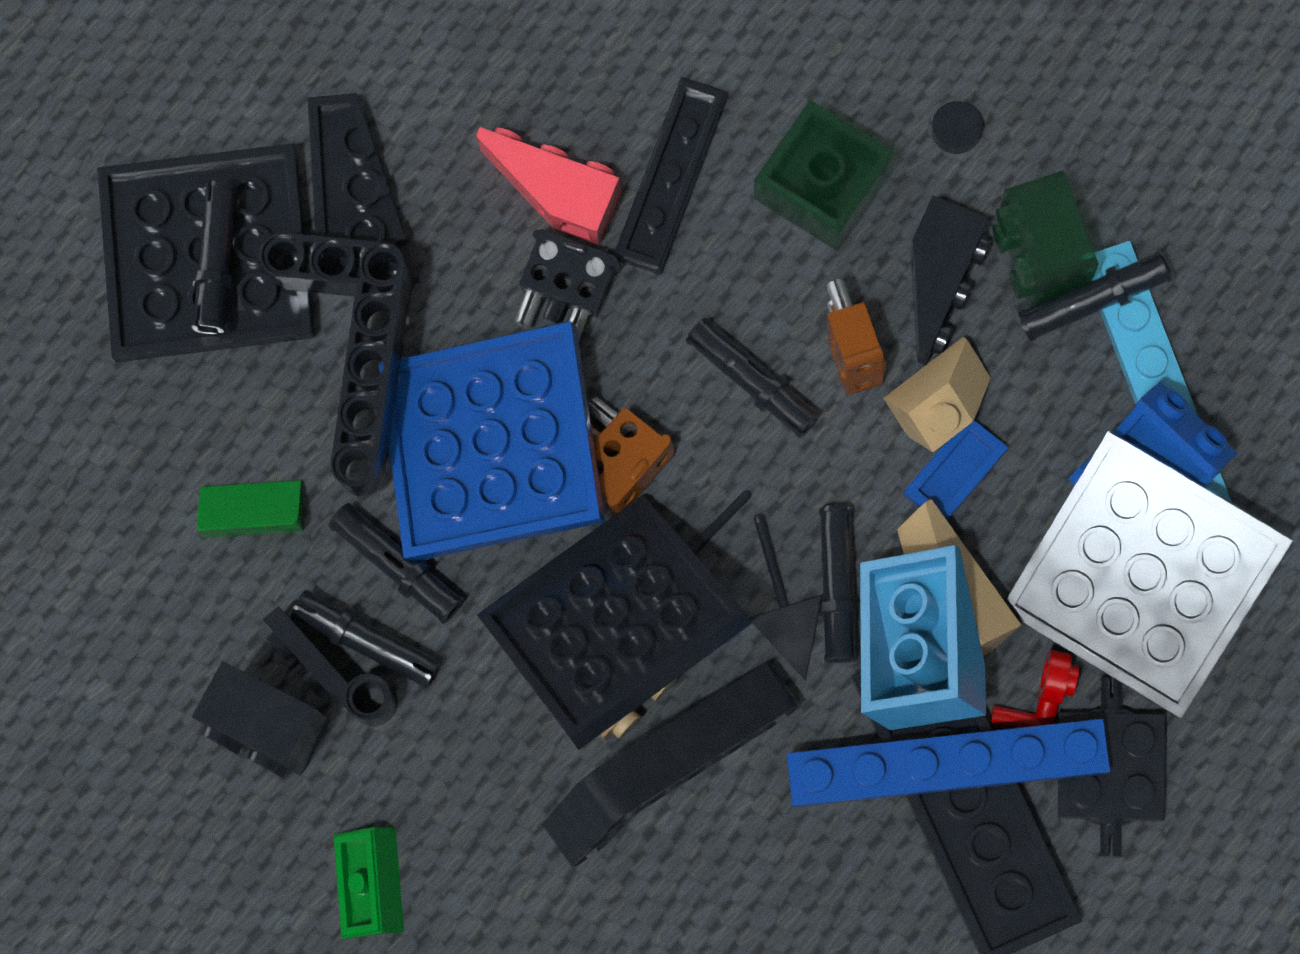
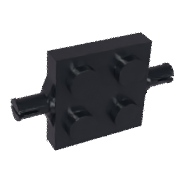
(1136, 776)

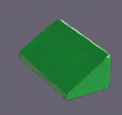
(250, 509)
(368, 882)

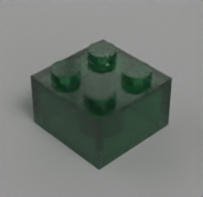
(823, 175)
(1044, 239)

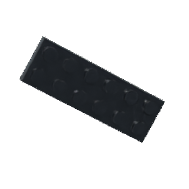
(989, 853)

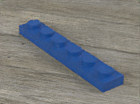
(948, 763)

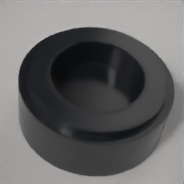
(956, 127)

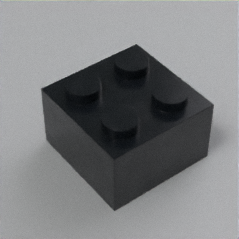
(257, 716)

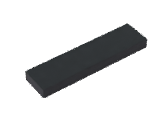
(670, 175)

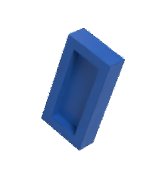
(956, 469)

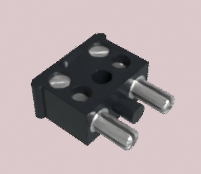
(562, 261)

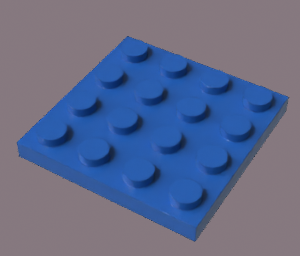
(493, 443)

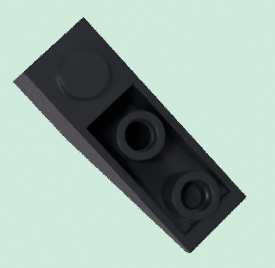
(940, 258)

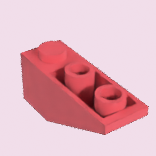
(564, 192)

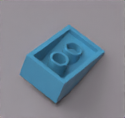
(919, 641)

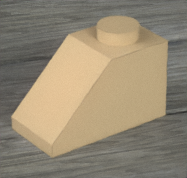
(941, 396)

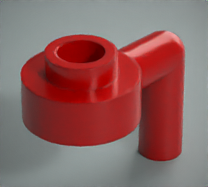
(1057, 680)

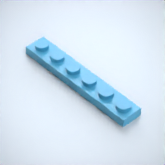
(1142, 341)

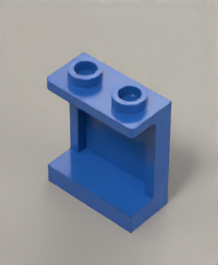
(1175, 435)

